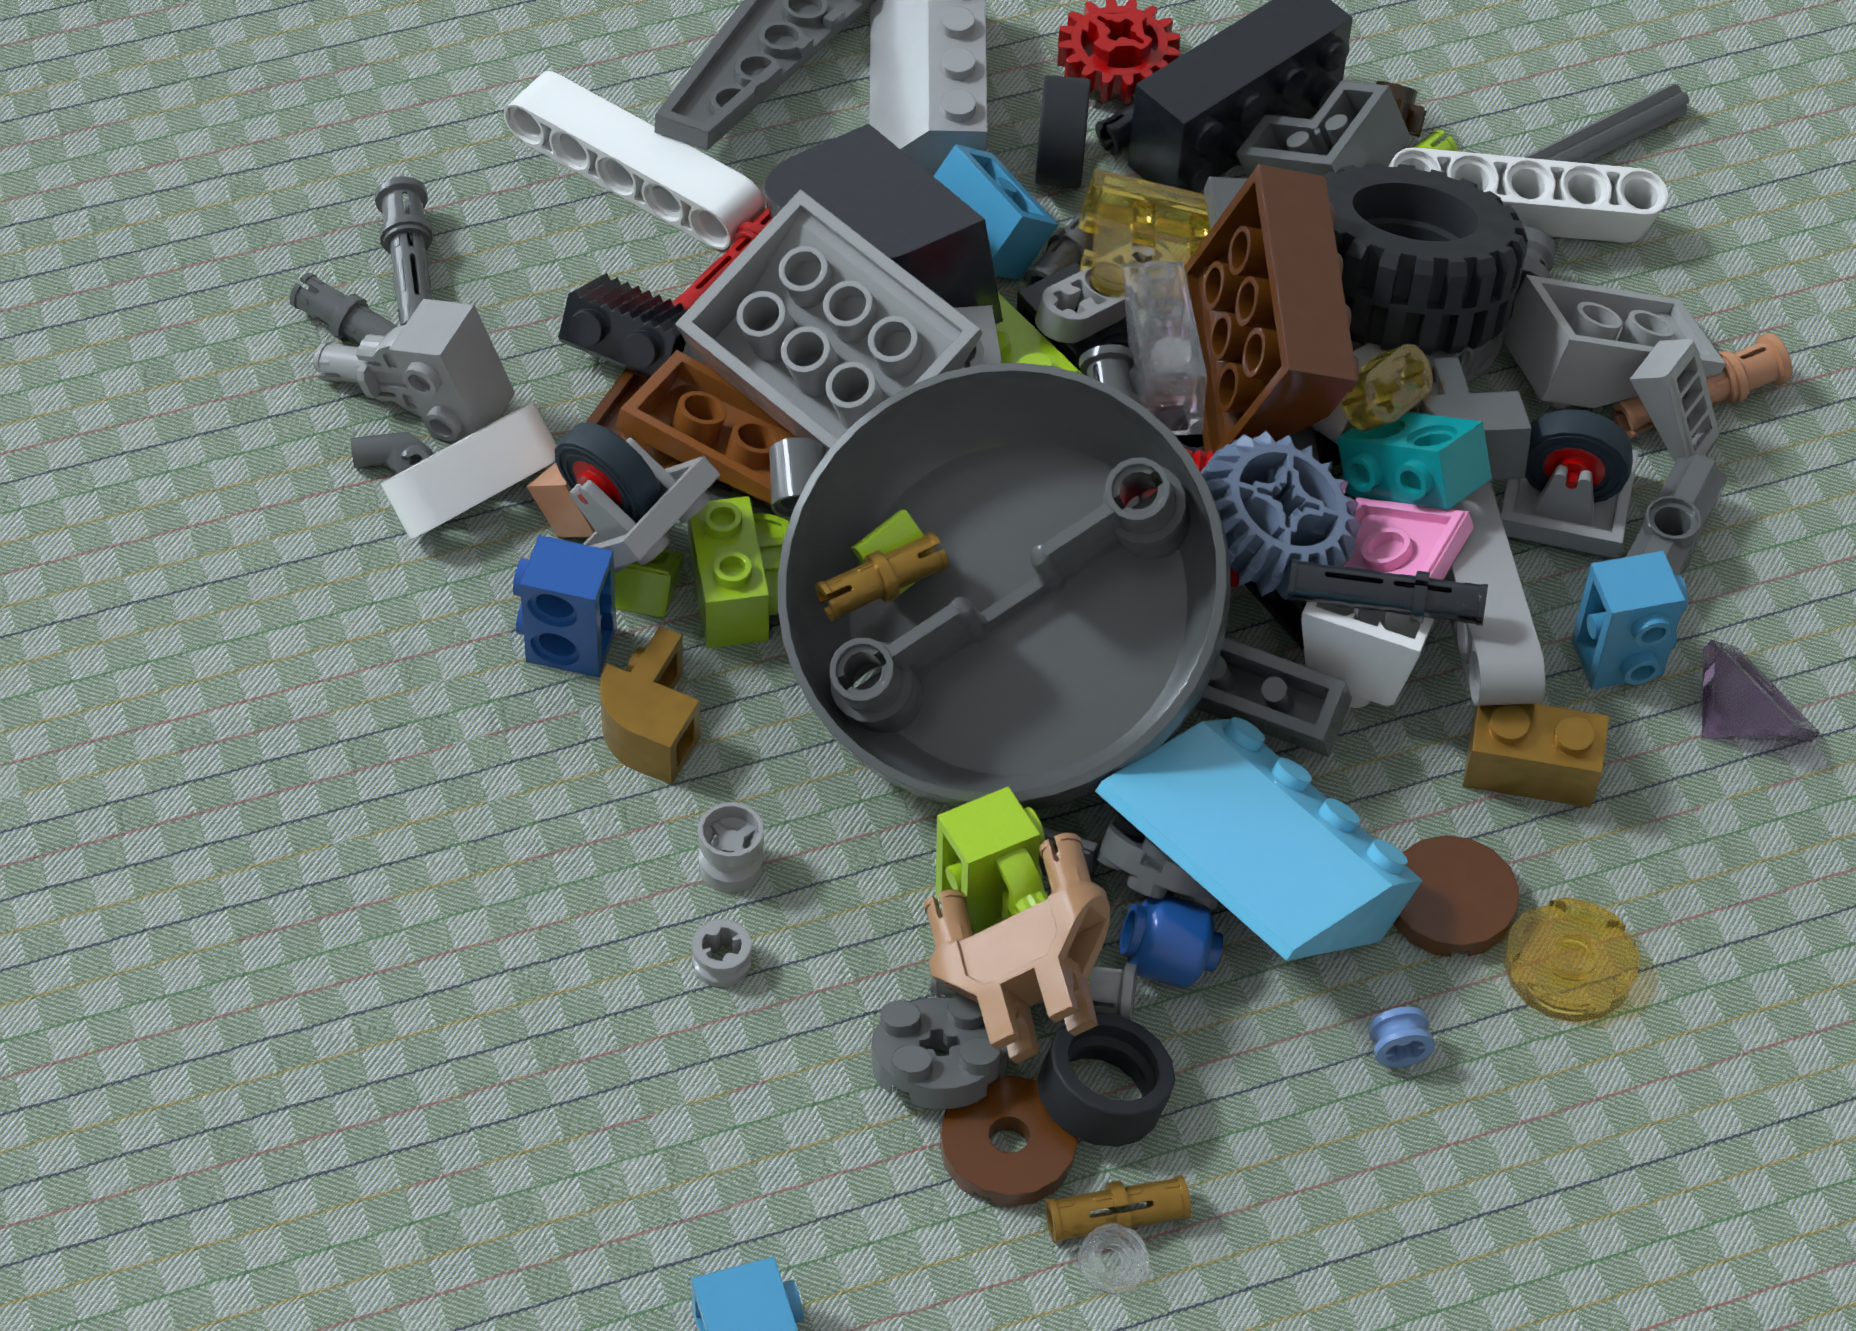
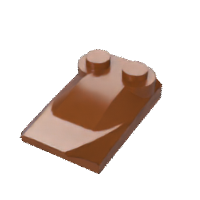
(696, 413)

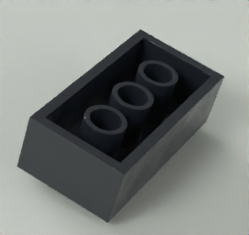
(1211, 99)

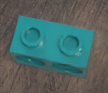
(1416, 460)

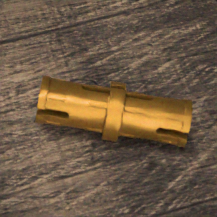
(881, 576)
(1164, 1202)

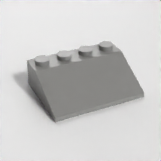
(822, 324)

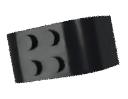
(897, 211)

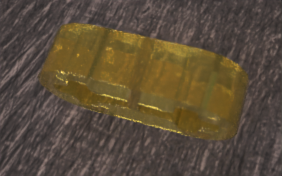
(1392, 394)

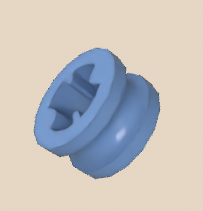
(1401, 1037)

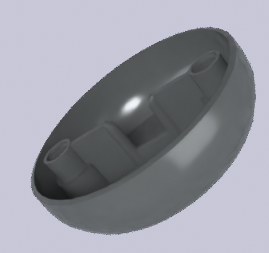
(1064, 617)

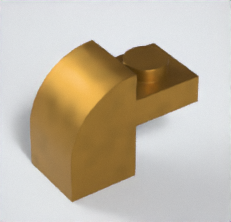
(643, 716)

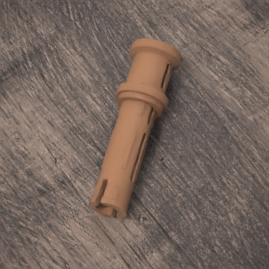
(1744, 371)

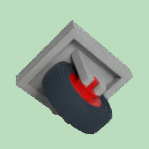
(1573, 484)
(628, 493)

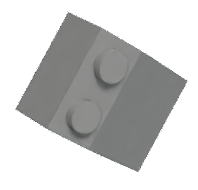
(1589, 340)

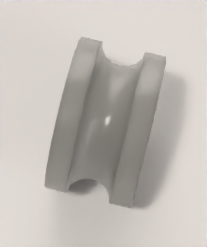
(709, 940)

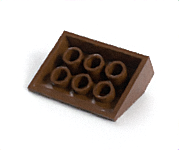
(1271, 310)

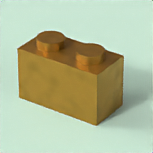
(1537, 752)

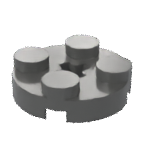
(1149, 867)
(906, 1055)

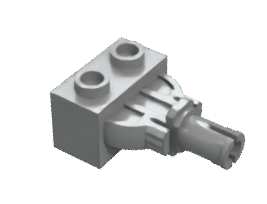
(431, 366)

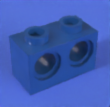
(566, 605)

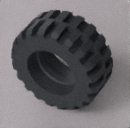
(1424, 257)

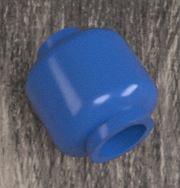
(1170, 940)

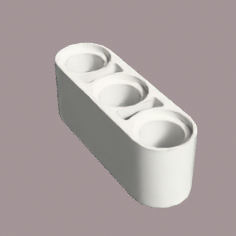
(471, 470)

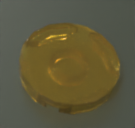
(1571, 960)

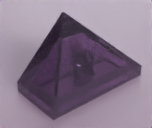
(1744, 702)

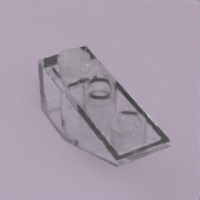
(1165, 345)

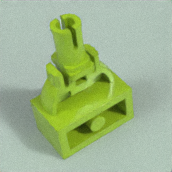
(735, 570)
(991, 856)

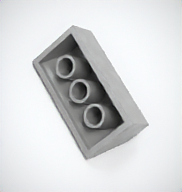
(929, 76)

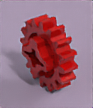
(1116, 46)

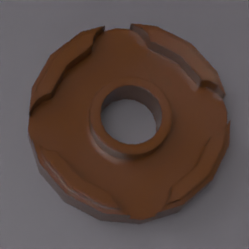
(999, 1175)

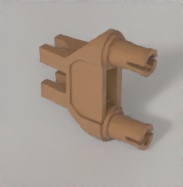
(1028, 956)

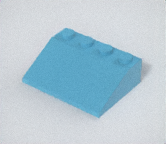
(1264, 839)

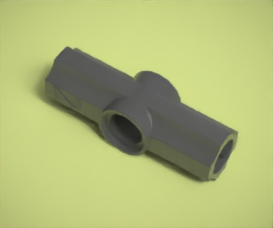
(1681, 511)

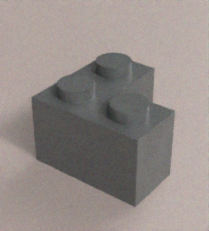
(1351, 128)

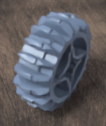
(1274, 502)

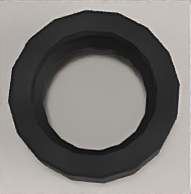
(1062, 131)
(1093, 1115)

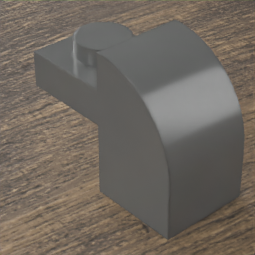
(1502, 415)

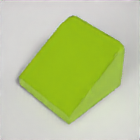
(650, 586)

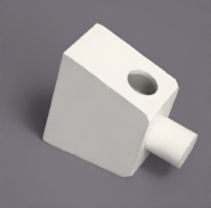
(1363, 648)

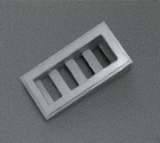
(1675, 387)

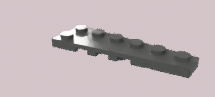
(749, 61)

